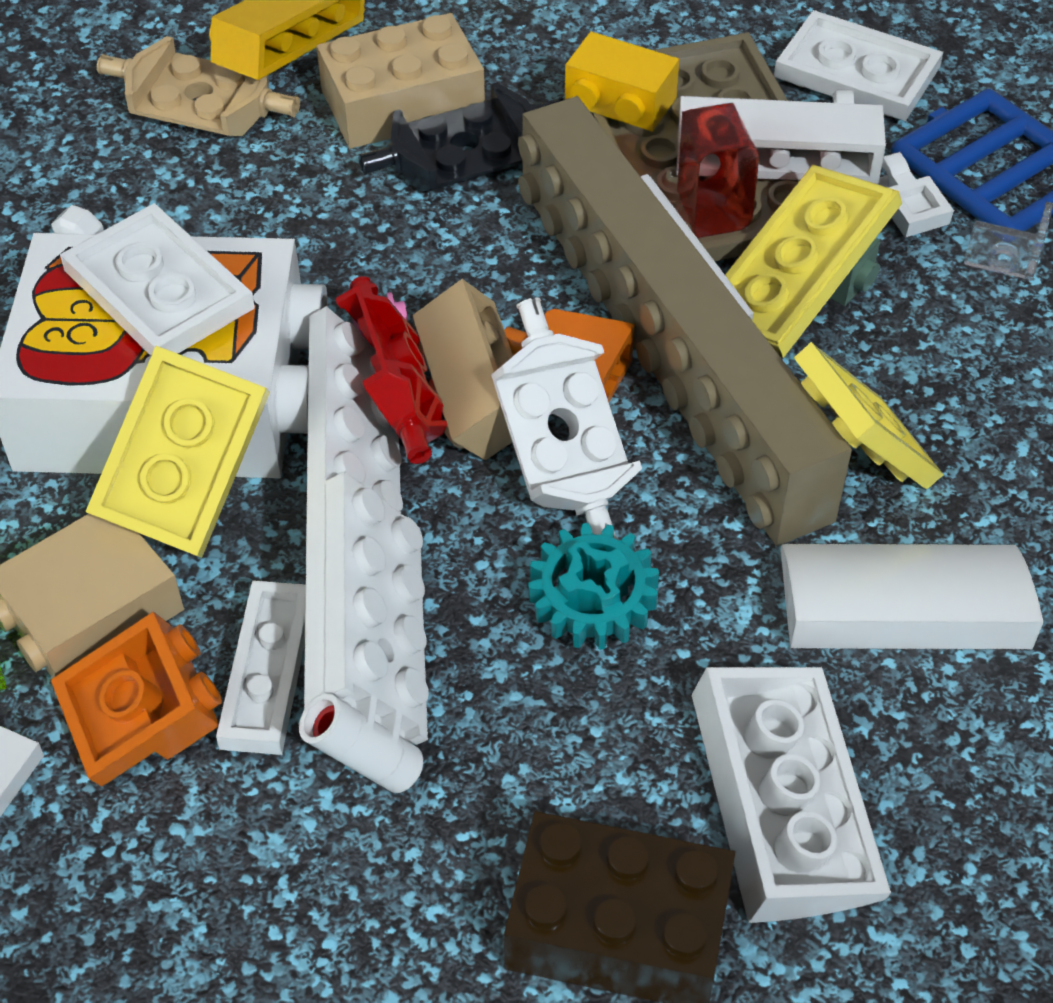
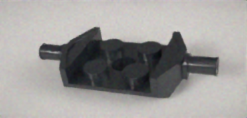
(430, 149)

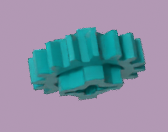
(594, 604)

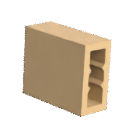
(82, 591)

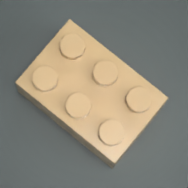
(407, 67)

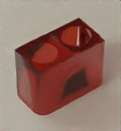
(728, 197)

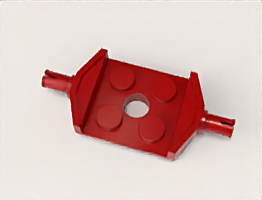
(399, 380)

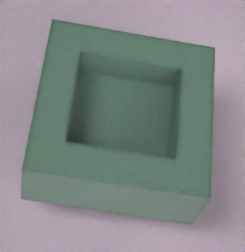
(860, 277)

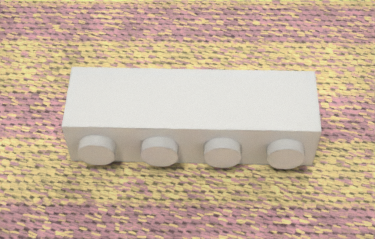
(803, 134)

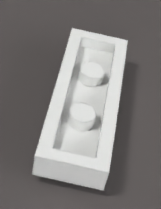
(264, 670)

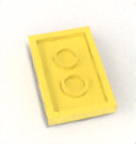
(865, 418)
(178, 451)

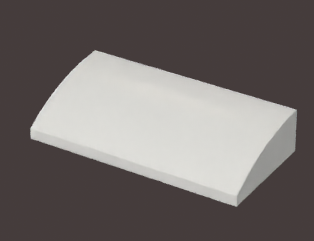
(909, 596)
(787, 793)

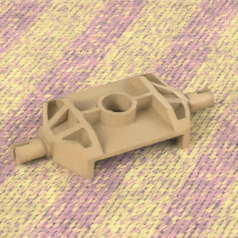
(166, 82)

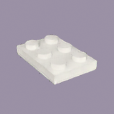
(845, 56)
(157, 281)

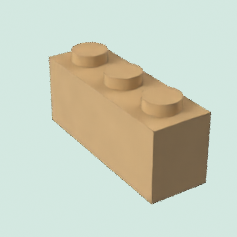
(463, 347)

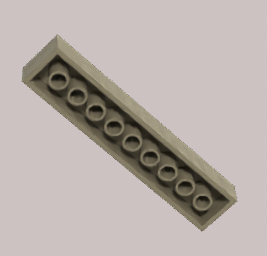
(687, 324)

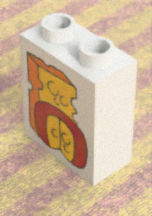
(76, 370)

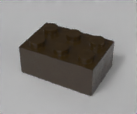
(618, 910)

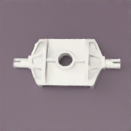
(562, 379)

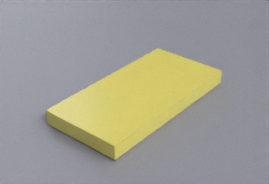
(809, 250)

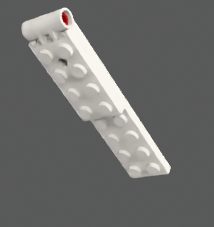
(361, 573)

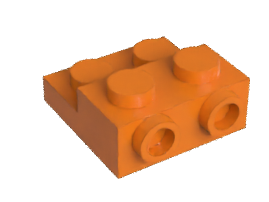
(136, 698)

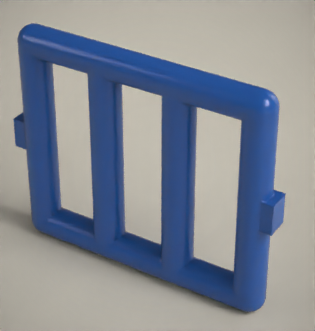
(978, 200)

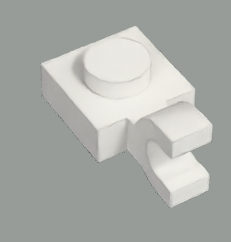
(922, 202)

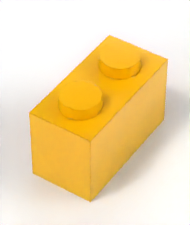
(622, 80)

